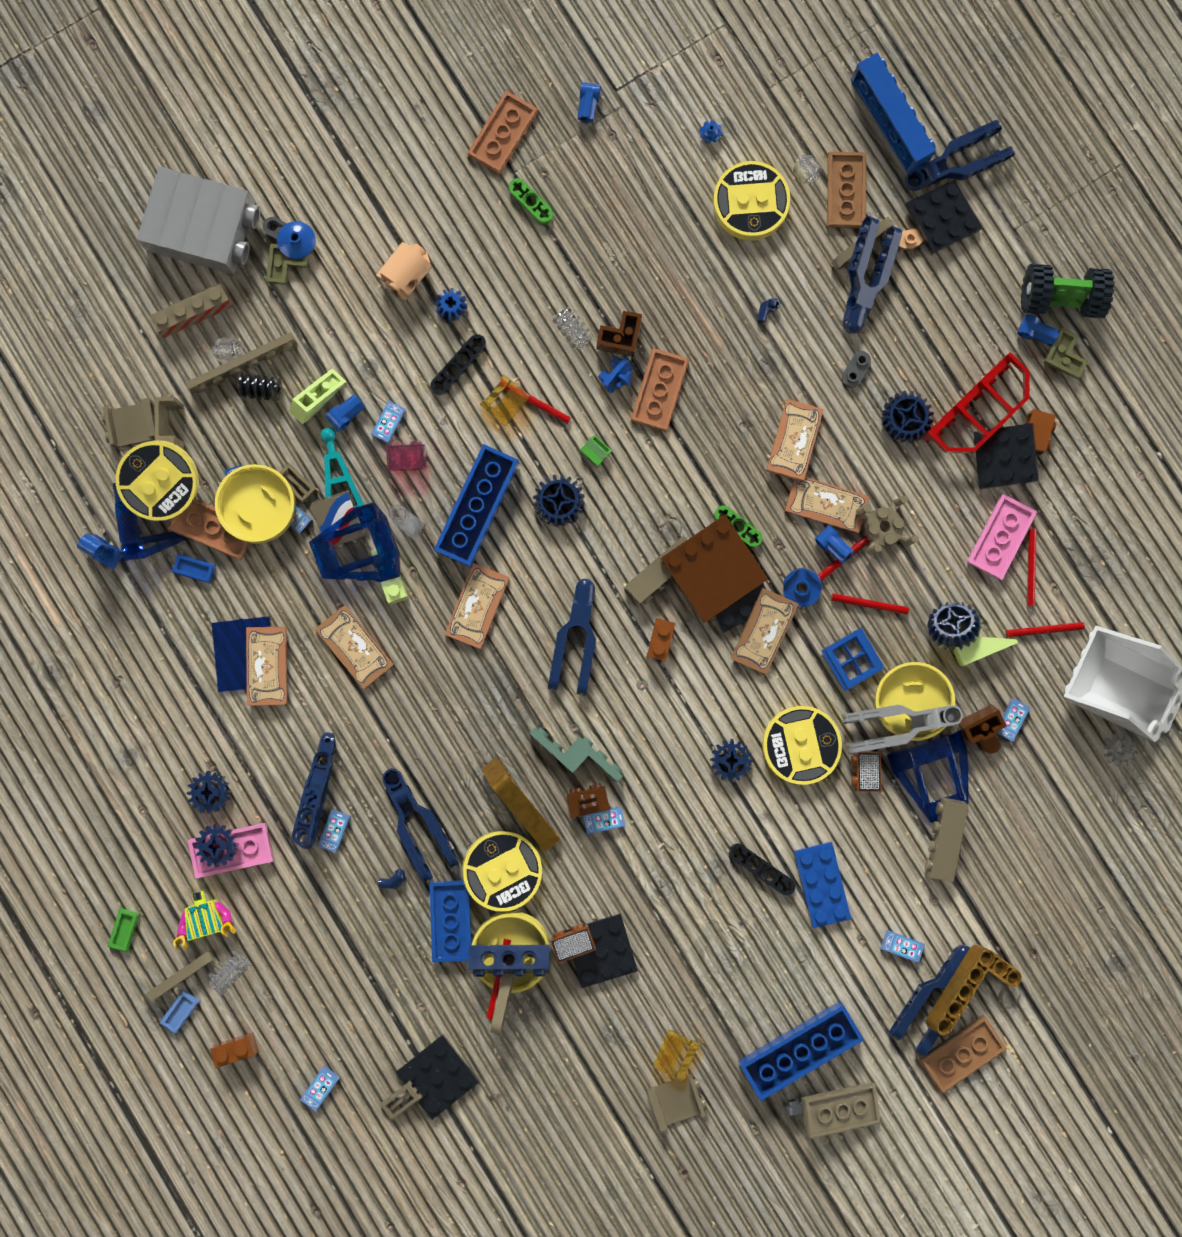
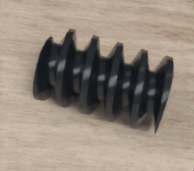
(259, 388)

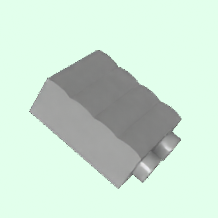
(198, 221)

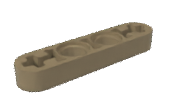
(845, 257)
(178, 977)
(502, 1001)

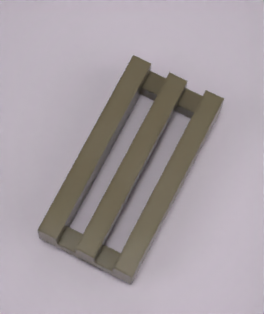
(307, 494)
(411, 1092)

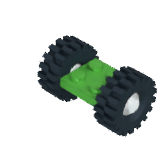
(1091, 295)

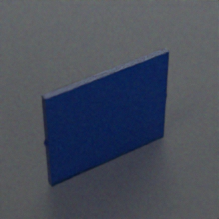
(230, 651)

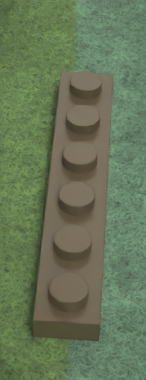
(240, 363)

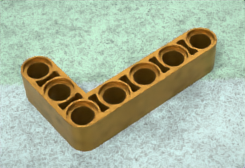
(519, 804)
(965, 983)

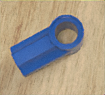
(588, 99)
(1032, 328)
(341, 415)
(830, 541)

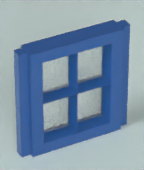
(852, 659)

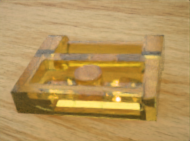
(509, 404)
(670, 1052)

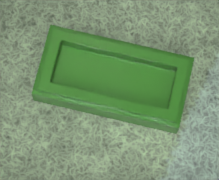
(123, 930)

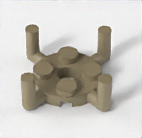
(891, 519)

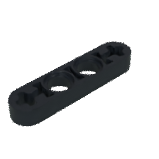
(460, 366)
(761, 869)

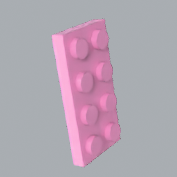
(1001, 537)
(252, 850)

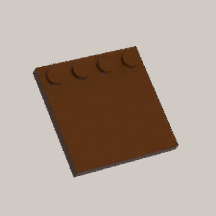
(714, 568)

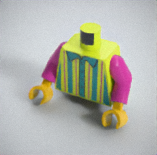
(202, 920)

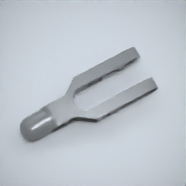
(921, 721)

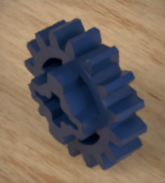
(739, 760)
(208, 784)
(216, 853)

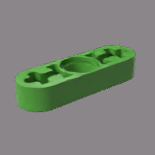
(544, 207)
(746, 539)

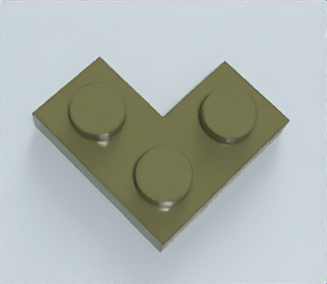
(278, 265)
(1061, 356)

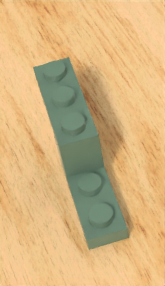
(576, 753)

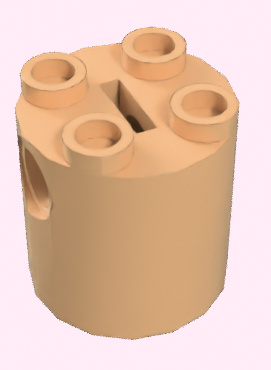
(405, 269)

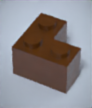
(621, 340)

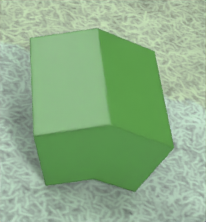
(595, 451)

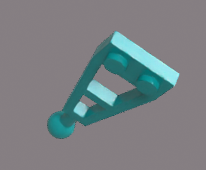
(328, 436)

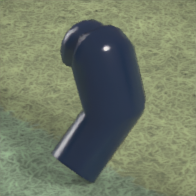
(767, 307)
(394, 882)

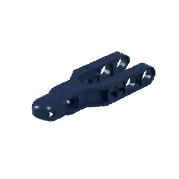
(937, 169)
(863, 295)
(579, 617)
(315, 786)
(405, 804)
(920, 996)

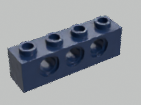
(480, 953)

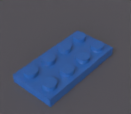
(822, 884)
(450, 921)

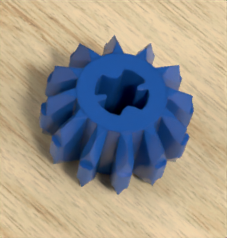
(443, 303)

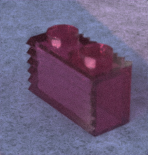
(407, 456)

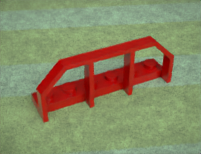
(975, 393)

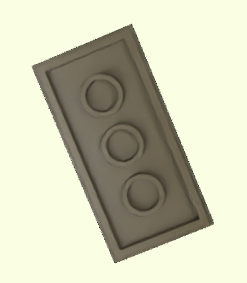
(840, 1110)

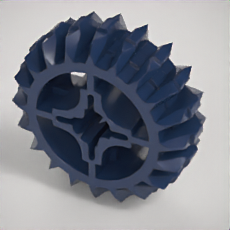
(900, 414)
(549, 499)
(945, 634)

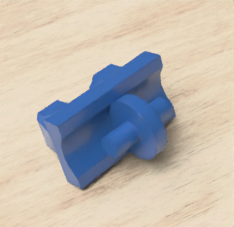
(619, 376)

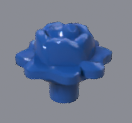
(710, 132)

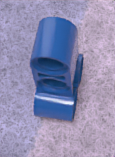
(100, 550)

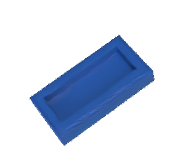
(193, 568)

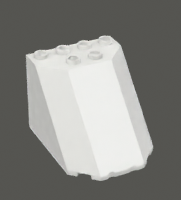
(1127, 683)

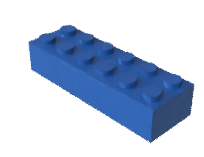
(893, 113)
(477, 506)
(800, 1050)

